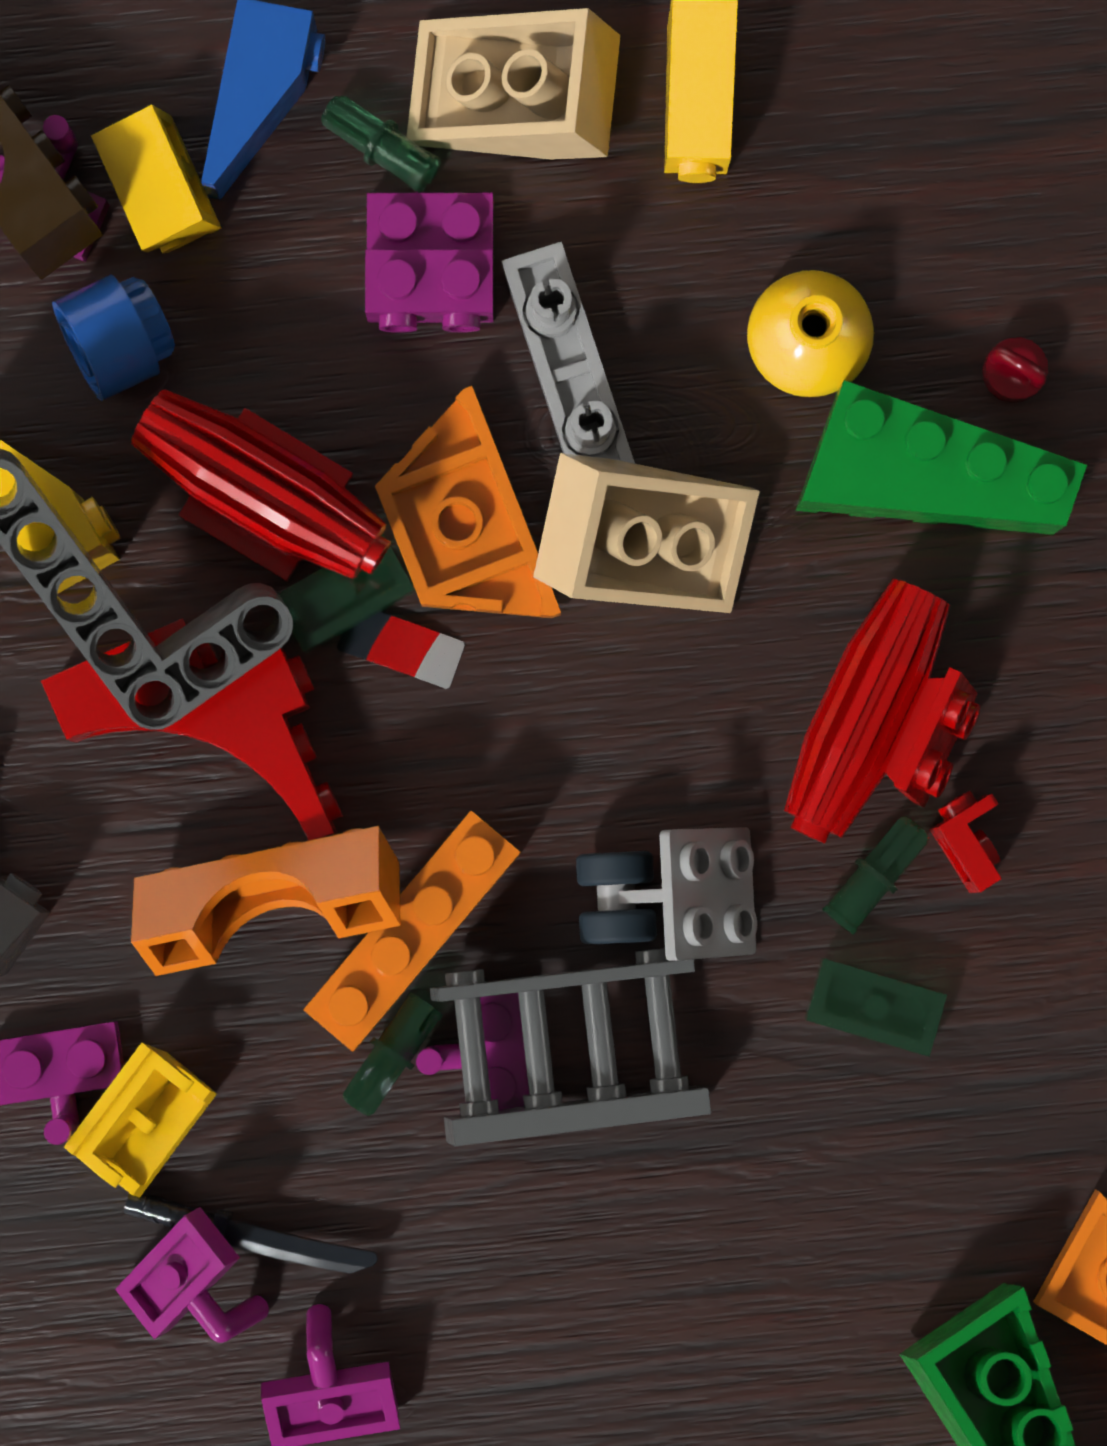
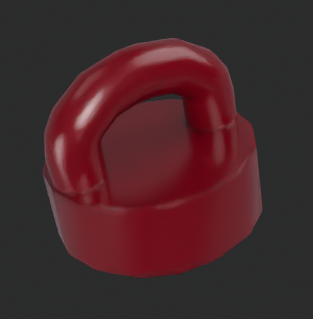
(1015, 369)

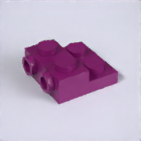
(429, 260)

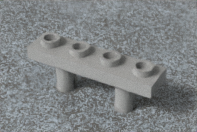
(565, 354)

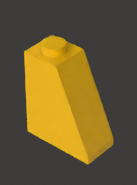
(700, 88)

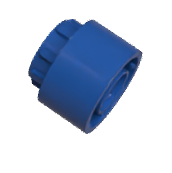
(114, 333)

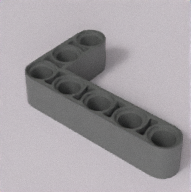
(106, 610)

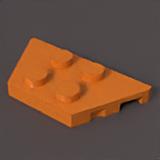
(463, 521)

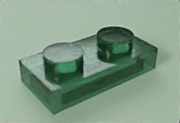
(332, 603)
(875, 1007)

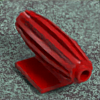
(260, 489)
(882, 716)

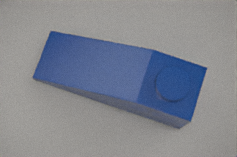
(260, 83)

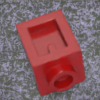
(968, 852)

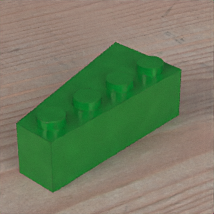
(933, 469)
(991, 1375)

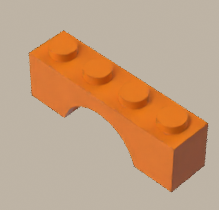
(194, 910)
(429, 914)

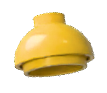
(802, 362)

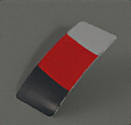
(404, 648)

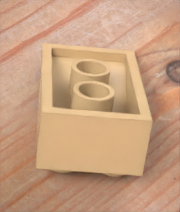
(516, 84)
(644, 535)

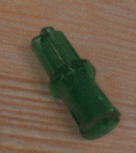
(381, 142)
(877, 874)
(391, 1054)

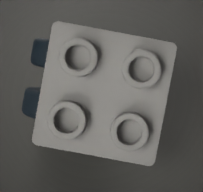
(702, 893)

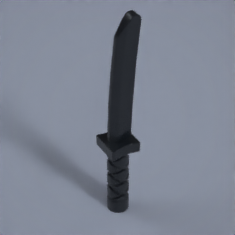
(258, 1238)

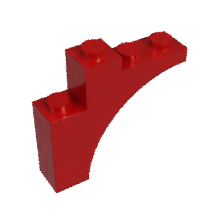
(241, 719)

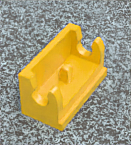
(155, 180)
(140, 1119)

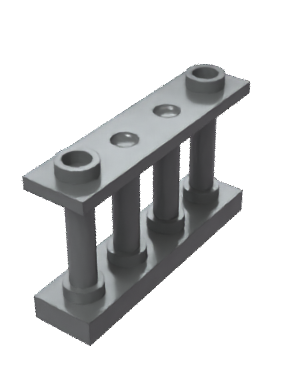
(543, 1107)

